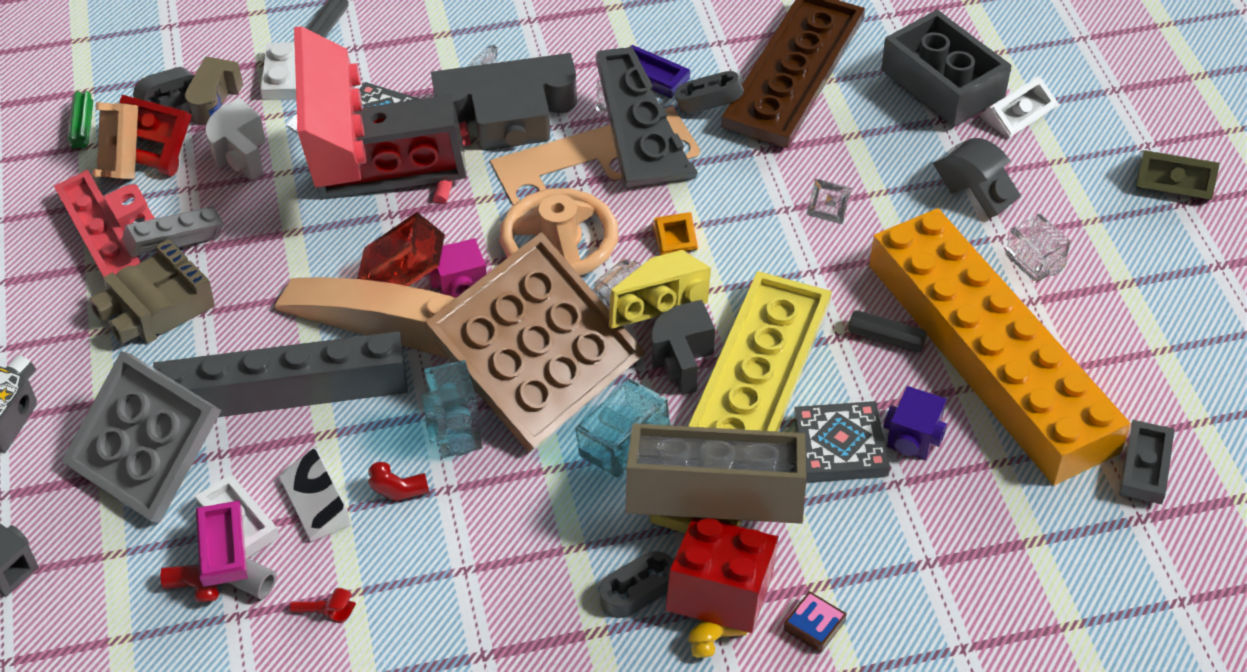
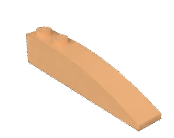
(365, 307)

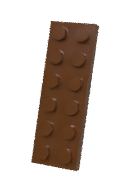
(793, 70)

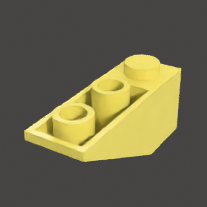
(658, 287)

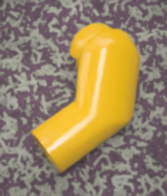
(703, 638)

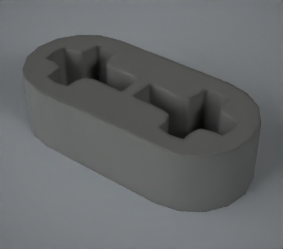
(165, 87)
(709, 92)
(635, 581)

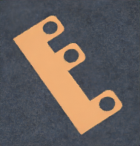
(527, 165)

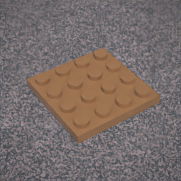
(534, 341)

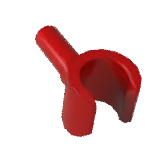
(336, 608)

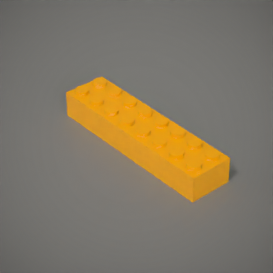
(999, 347)

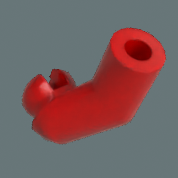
(394, 487)
(185, 577)

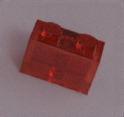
(403, 252)

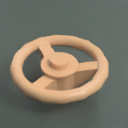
(558, 216)

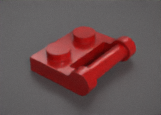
(162, 126)

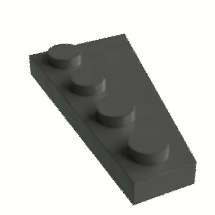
(639, 124)

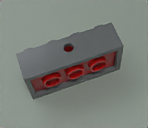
(407, 147)

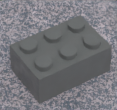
(945, 67)

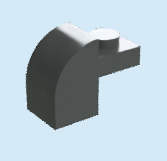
(980, 167)
(679, 339)

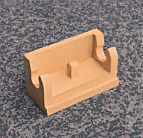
(116, 140)

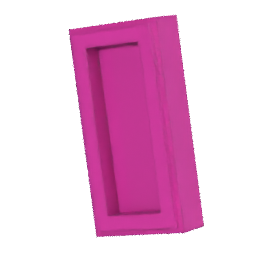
(221, 543)

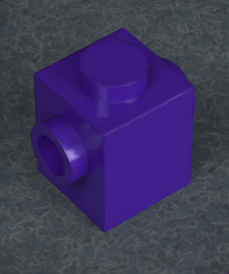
(916, 423)

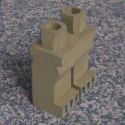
(153, 295)

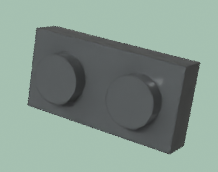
(1147, 462)

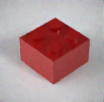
(721, 574)

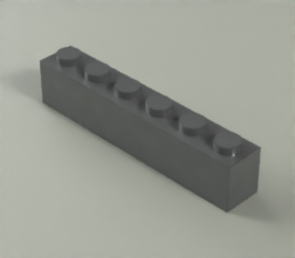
(294, 374)

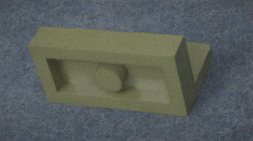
(1177, 174)

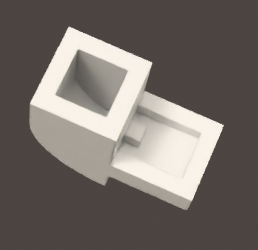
(234, 138)

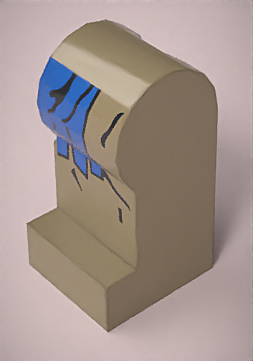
(211, 87)

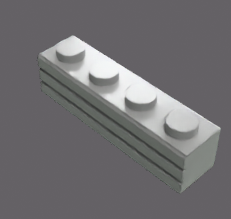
(180, 228)

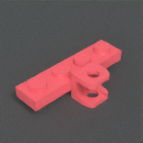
(102, 221)

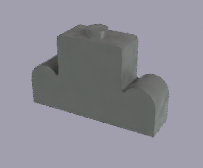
(510, 97)

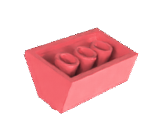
(328, 109)

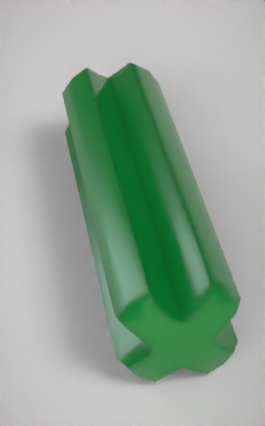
(80, 120)

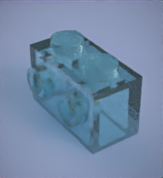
(451, 409)
(606, 431)

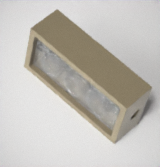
(716, 473)

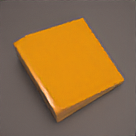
(674, 233)

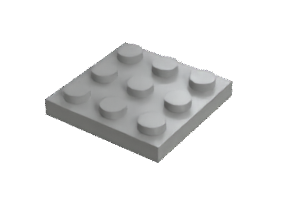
(141, 436)

